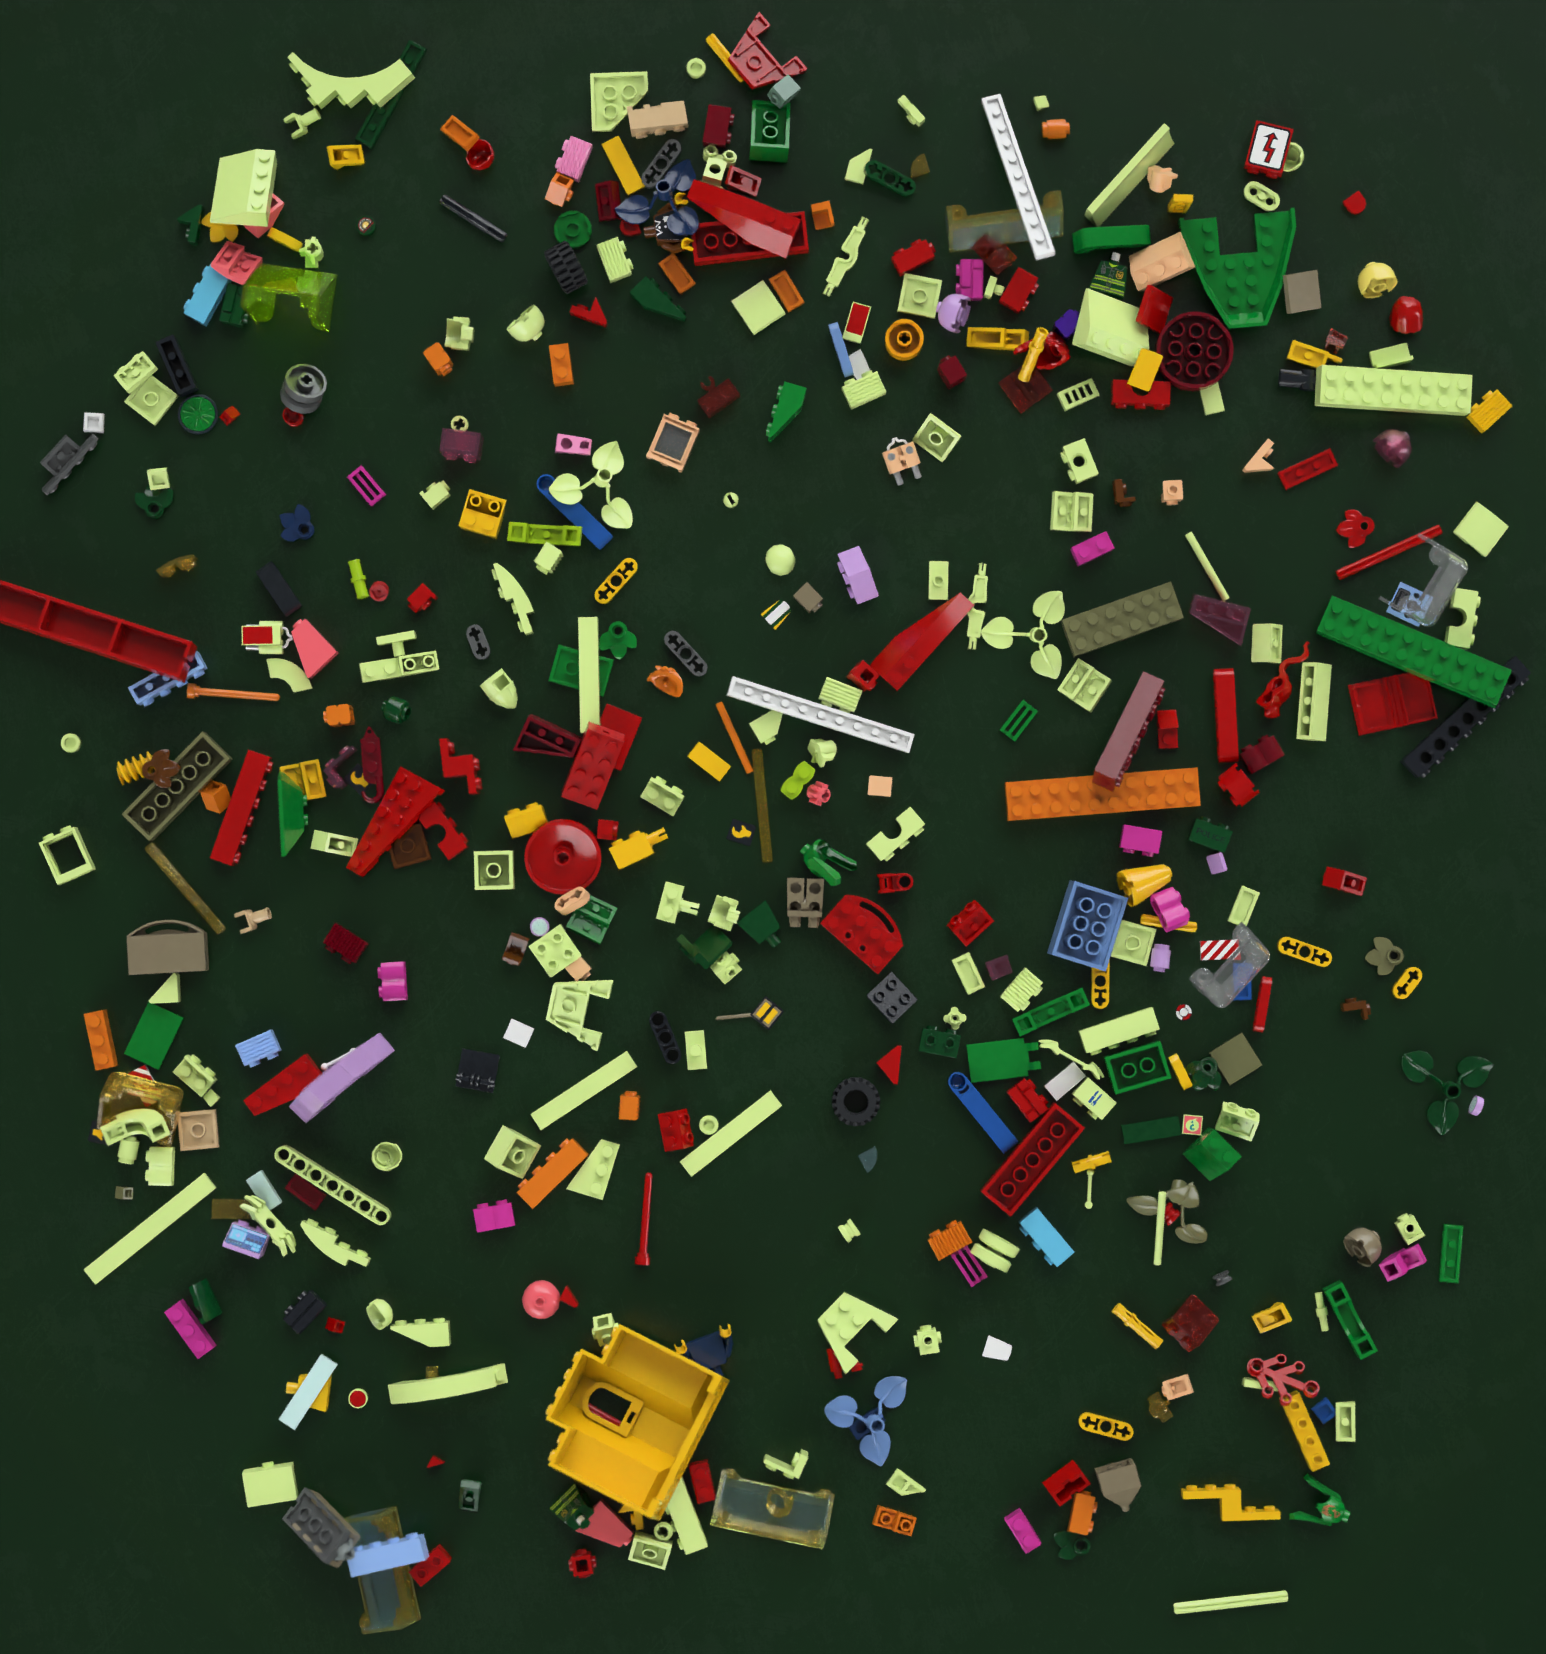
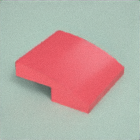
(235, 262)

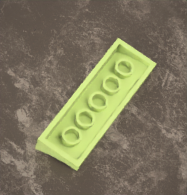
(1129, 176)

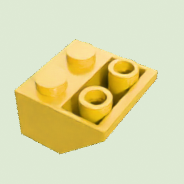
(482, 514)
(525, 821)

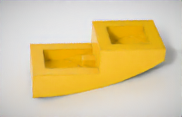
(709, 761)

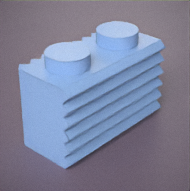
(258, 1047)

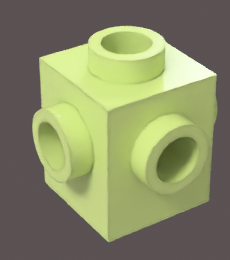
(726, 967)
(603, 1328)
(930, 1346)

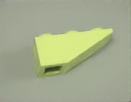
(428, 1333)

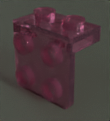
(334, 778)

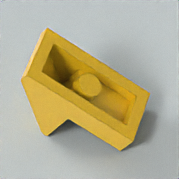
(345, 155)
(1271, 1317)
(636, 1517)

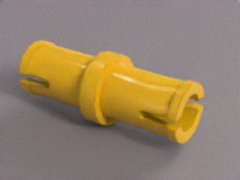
(1091, 1162)

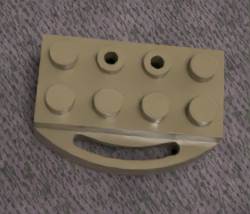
(167, 949)

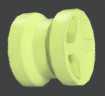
(849, 1230)

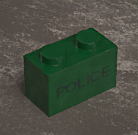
(1210, 835)

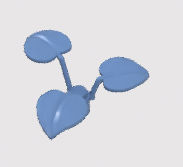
(842, 1412)

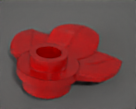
(1352, 528)

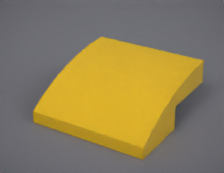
(307, 777)

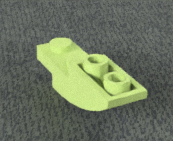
(511, 590)
(399, 666)
(326, 1241)

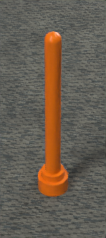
(195, 691)

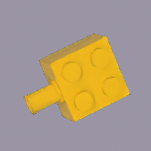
(636, 848)

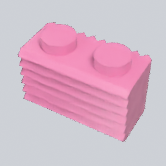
(574, 158)

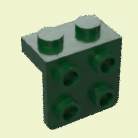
(706, 947)

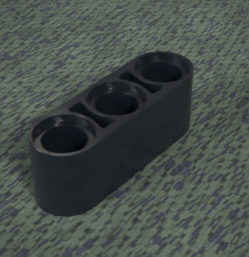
(279, 588)
(672, 1044)

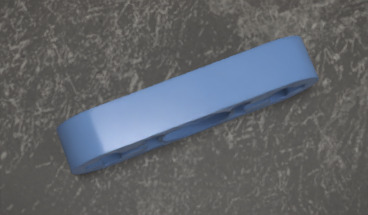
(840, 349)

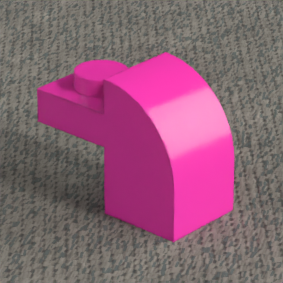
(1402, 1261)

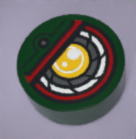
(366, 225)

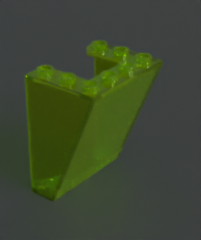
(314, 287)

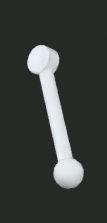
(324, 1066)

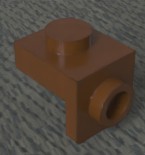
(515, 949)
(1353, 1004)

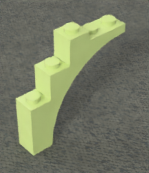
(349, 91)

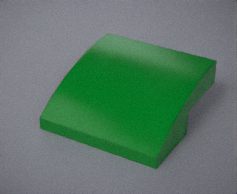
(592, 919)

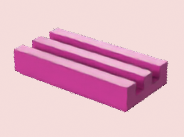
(376, 498)
(977, 1279)

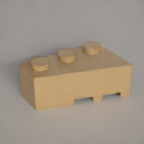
(657, 119)

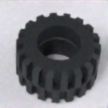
(566, 267)
(843, 1089)

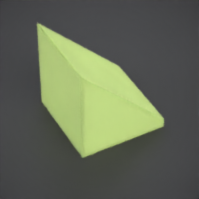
(1041, 102)
(211, 1097)

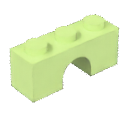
(1466, 602)
(910, 825)

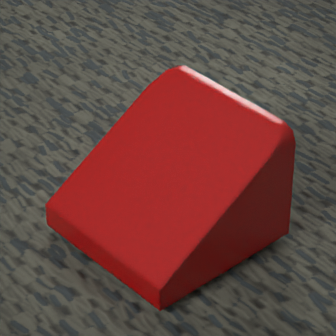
(568, 1297)

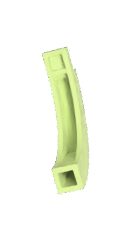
(448, 1385)

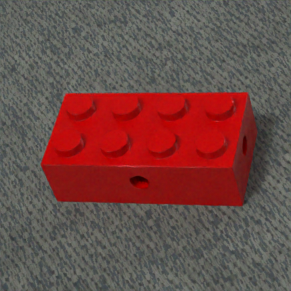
(593, 765)

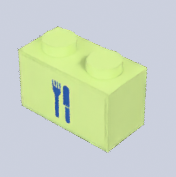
(1093, 1098)

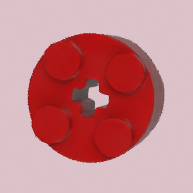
(1238, 785)

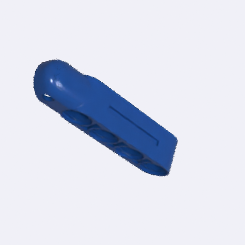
(576, 515)
(982, 1111)

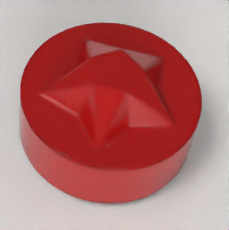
(379, 591)

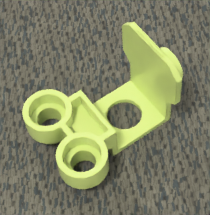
(718, 162)

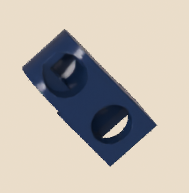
(860, 1428)

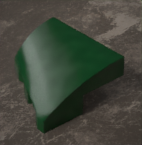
(205, 1300)

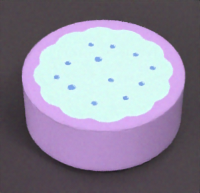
(539, 926)
(1476, 1105)

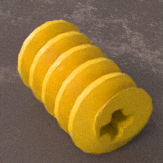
(133, 769)

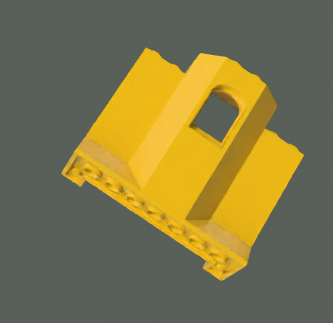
(641, 1458)

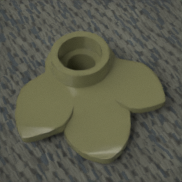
(1381, 955)

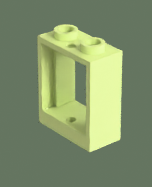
(75, 873)

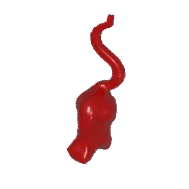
(1280, 687)

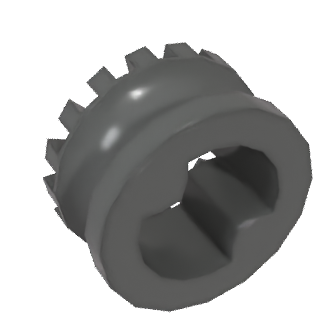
(1222, 1278)

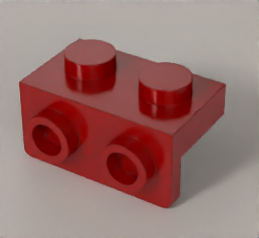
(676, 1130)

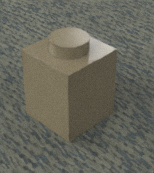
(808, 598)

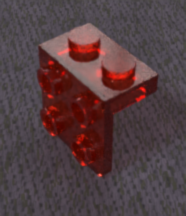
(1191, 1323)

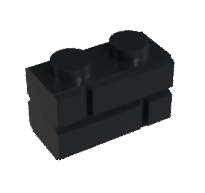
(305, 1311)

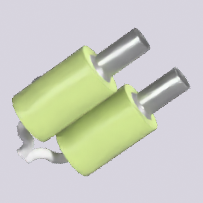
(270, 649)

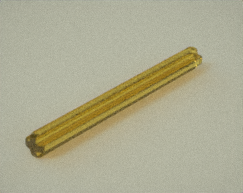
(762, 805)
(185, 888)

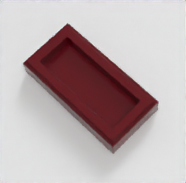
(306, 1191)

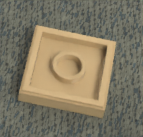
(198, 1130)

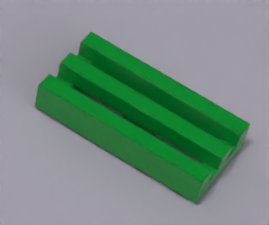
(1028, 707)

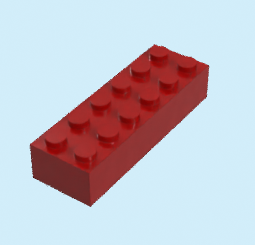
(719, 244)
(1032, 1159)

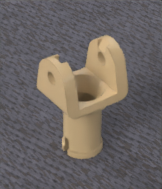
(254, 918)

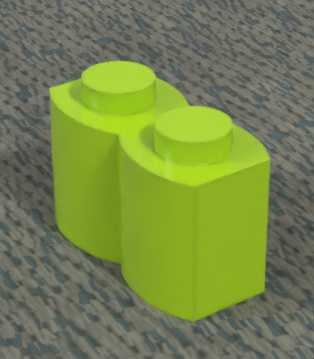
(802, 775)

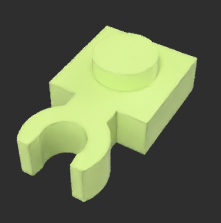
(914, 114)

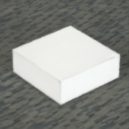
(94, 422)

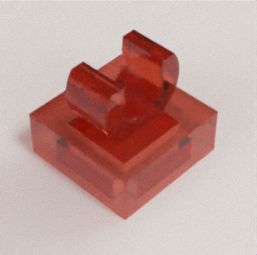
(1336, 339)

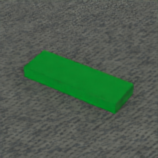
(1450, 1253)

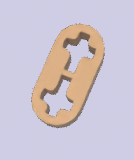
(572, 900)

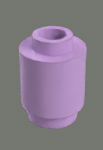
(1160, 957)

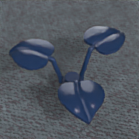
(681, 222)

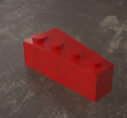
(284, 1086)

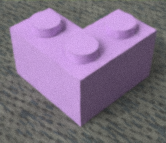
(857, 575)

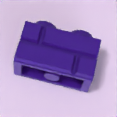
(1066, 325)

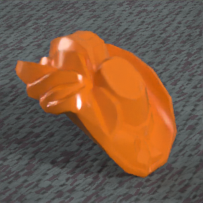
(667, 680)

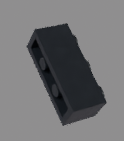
(177, 366)

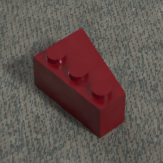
(546, 738)

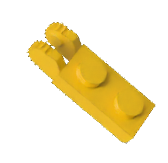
(1310, 355)

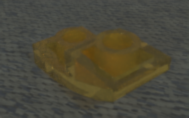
(184, 563)

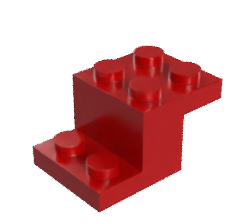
(460, 766)

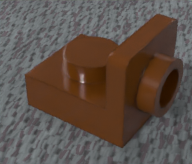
(1119, 491)

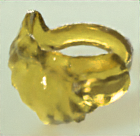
(779, 1512)

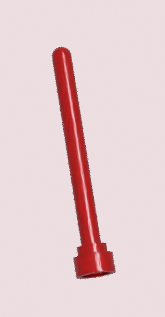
(643, 1257)

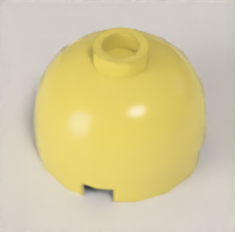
(1375, 279)

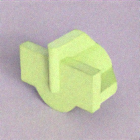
(312, 252)
(822, 751)

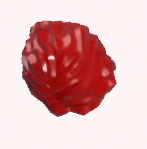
(1053, 354)

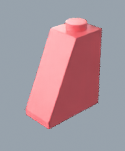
(312, 648)
(608, 1526)

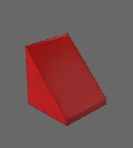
(229, 415)
(335, 1325)
(435, 1461)

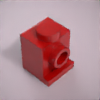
(421, 598)
(867, 672)
(607, 829)

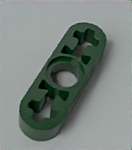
(879, 166)

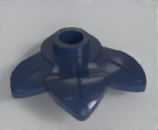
(295, 523)

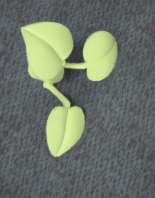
(608, 462)
(1046, 660)

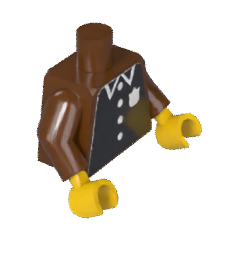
(664, 237)

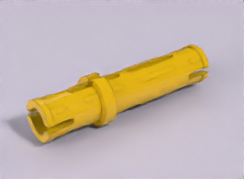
(1035, 348)
(1140, 1328)

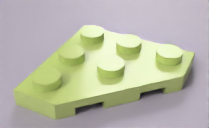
(612, 95)

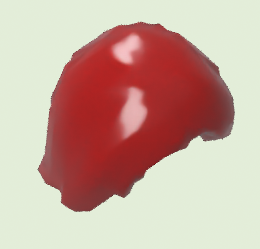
(1406, 315)

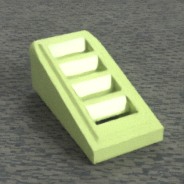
(1064, 402)

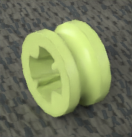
(456, 419)

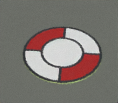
(1183, 1012)

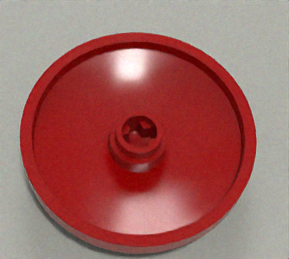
(562, 856)

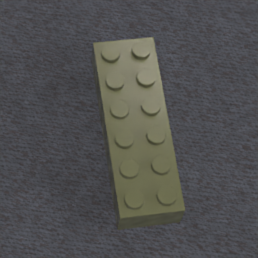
(1122, 619)
(160, 806)

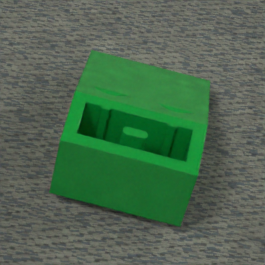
(789, 406)

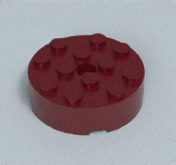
(1197, 331)

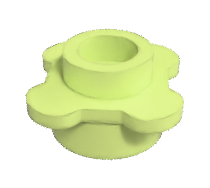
(954, 1023)

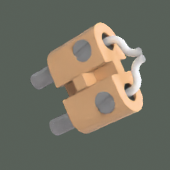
(901, 458)

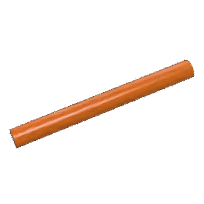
(734, 737)

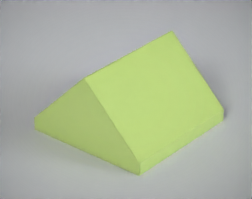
(936, 437)
(650, 1550)

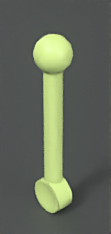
(1088, 1204)

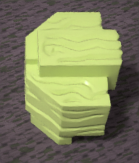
(459, 333)
(724, 913)

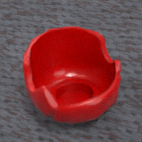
(480, 155)

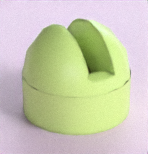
(727, 502)

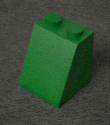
(1211, 1154)

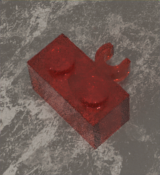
(717, 397)

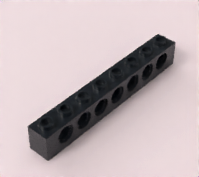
(1413, 761)

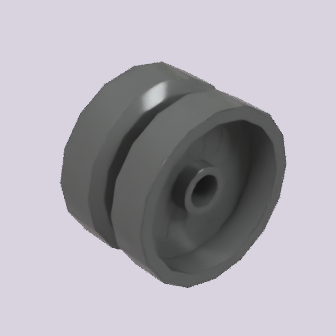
(303, 388)

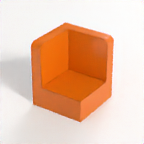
(822, 215)
(215, 796)

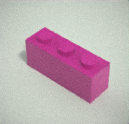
(190, 1328)

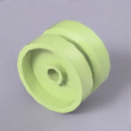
(993, 1253)

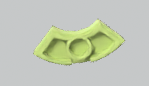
(290, 673)

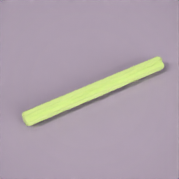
(1230, 1602)

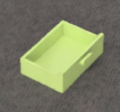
(270, 1484)

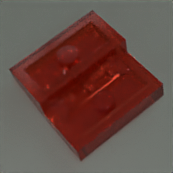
(1025, 393)

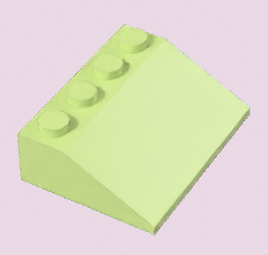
(244, 188)
(1110, 328)

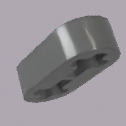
(474, 645)

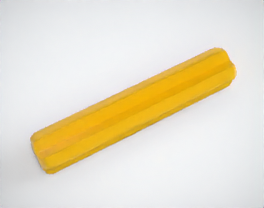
(723, 54)
(1154, 921)

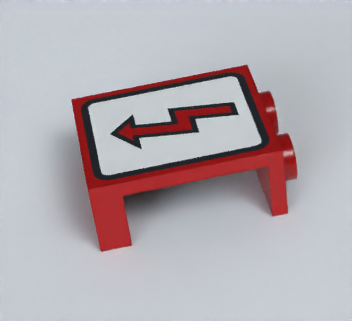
(1268, 149)

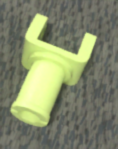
(303, 121)

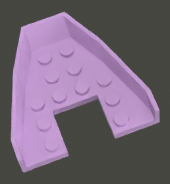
(340, 1077)

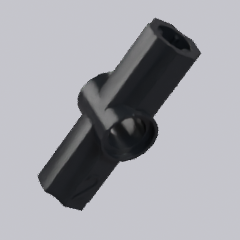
(1302, 379)

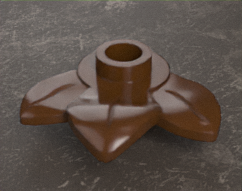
(163, 768)

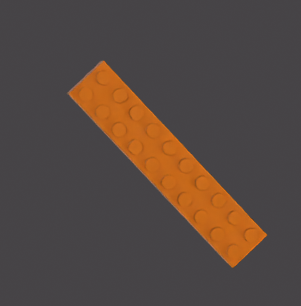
(1081, 797)

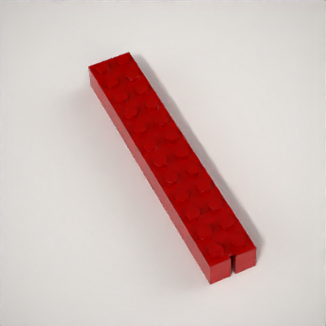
(95, 632)

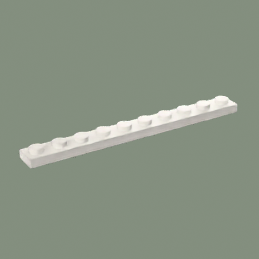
(1018, 177)
(820, 714)

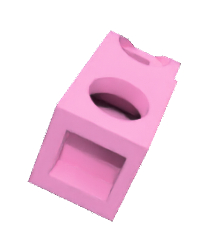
(573, 445)

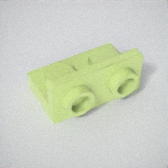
(135, 372)
(662, 796)
(195, 1075)
(1237, 1121)

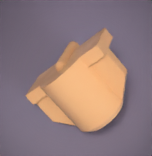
(1160, 178)

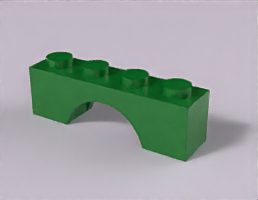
(1349, 1320)

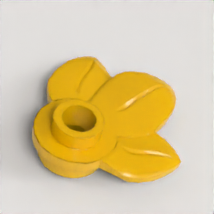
(220, 231)

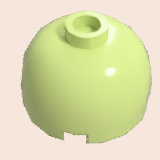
(528, 325)

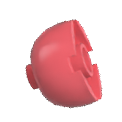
(541, 1299)

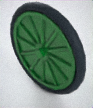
(197, 414)

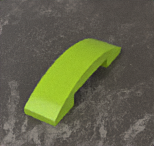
(541, 534)

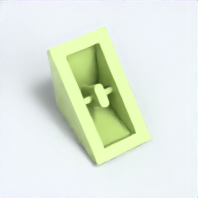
(169, 991)

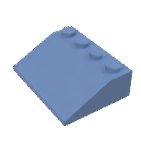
(1087, 925)

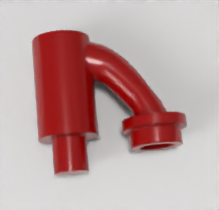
(835, 1365)

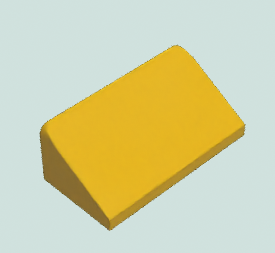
(1145, 369)

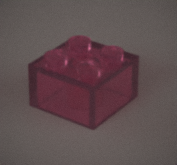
(461, 445)

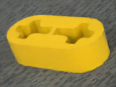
(284, 239)
(1410, 985)
(1180, 1071)

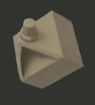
(1119, 1482)

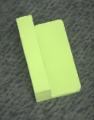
(1390, 356)
(1266, 643)

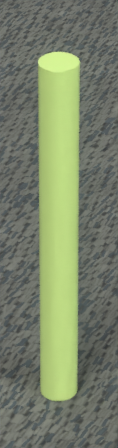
(1207, 566)
(1159, 1228)

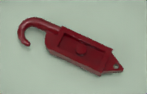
(372, 764)

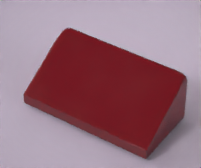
(607, 200)

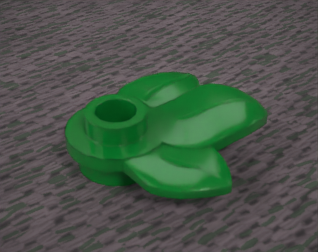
(617, 643)

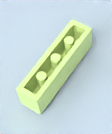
(1314, 701)
(1117, 1030)
(685, 1520)

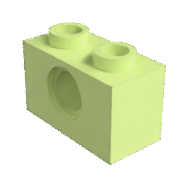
(1081, 450)

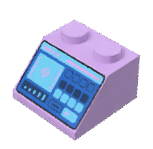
(247, 1239)

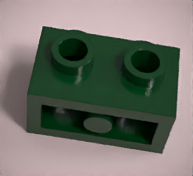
(939, 1042)

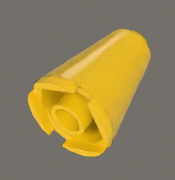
(1142, 882)

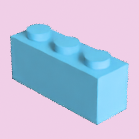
(206, 296)
(1045, 1237)

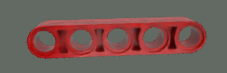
(1225, 715)

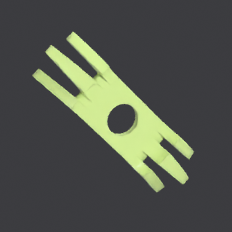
(1092, 1067)
(261, 1213)

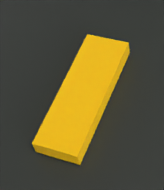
(623, 165)
(1180, 203)

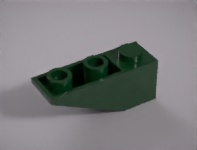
(652, 299)

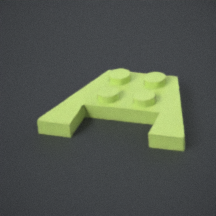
(569, 1007)
(845, 1320)

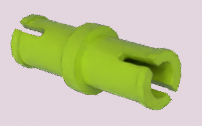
(358, 579)

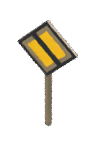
(765, 1013)

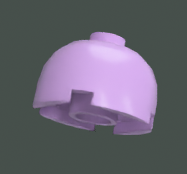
(953, 312)

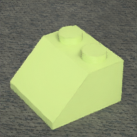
(512, 1152)

